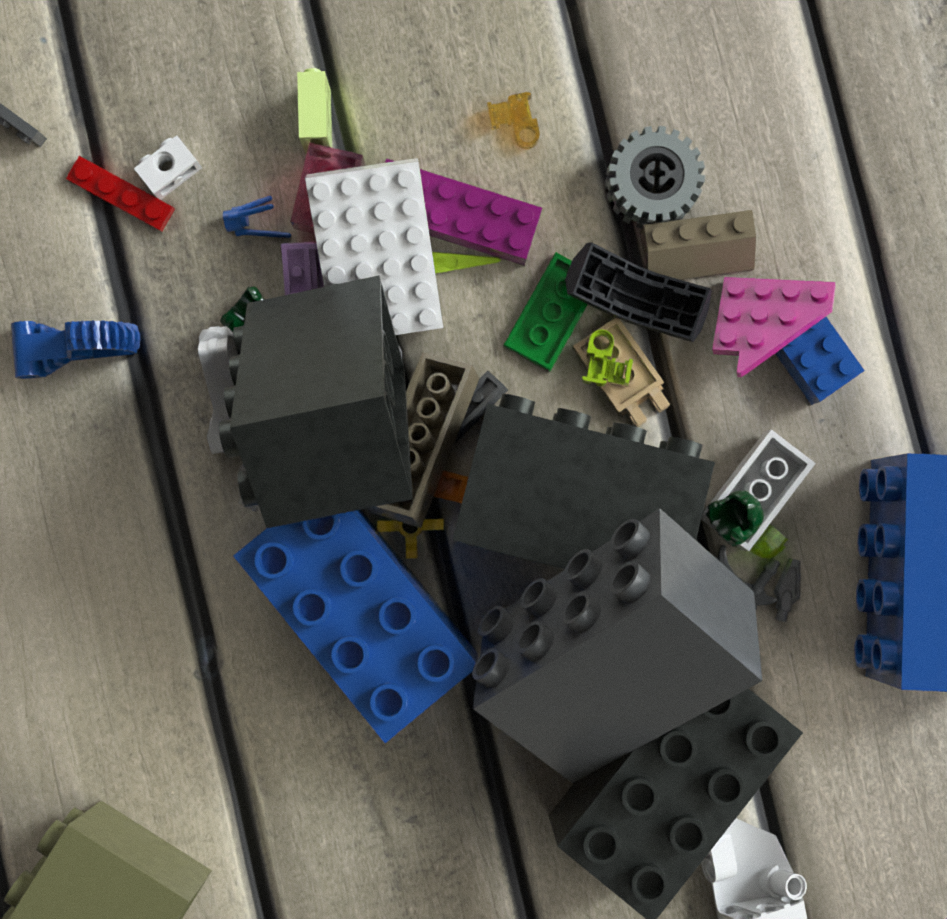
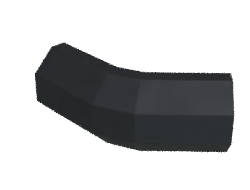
(637, 293)

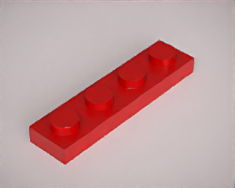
(120, 193)

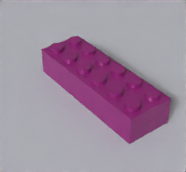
(479, 218)

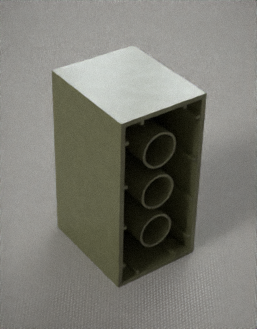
(105, 869)

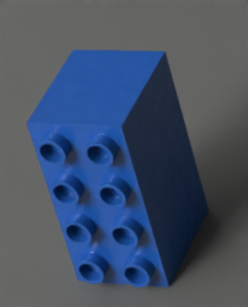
(905, 572)
(361, 615)

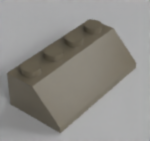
(700, 245)

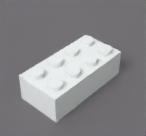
(770, 474)

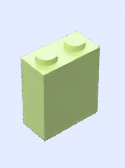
(314, 108)

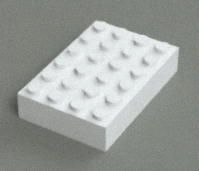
(376, 225)

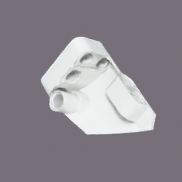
(752, 876)

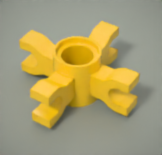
(411, 539)

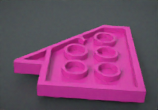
(766, 315)

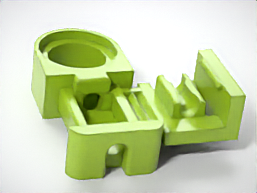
(605, 367)

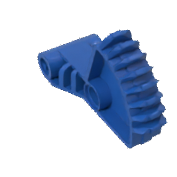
(43, 349)

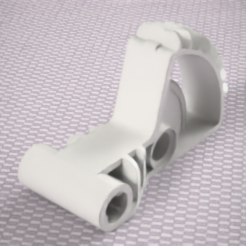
(214, 352)

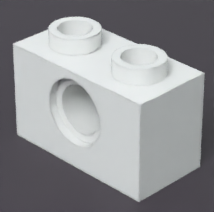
(164, 182)

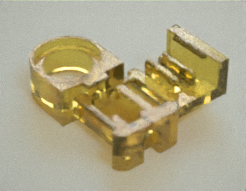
(517, 113)

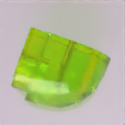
(769, 543)

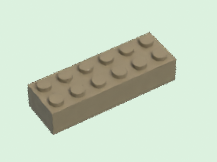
(435, 412)

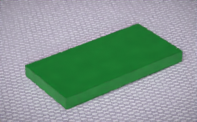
(546, 318)

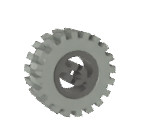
(625, 177)

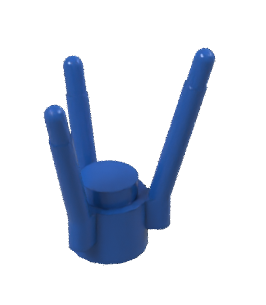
(238, 218)

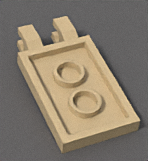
(643, 381)

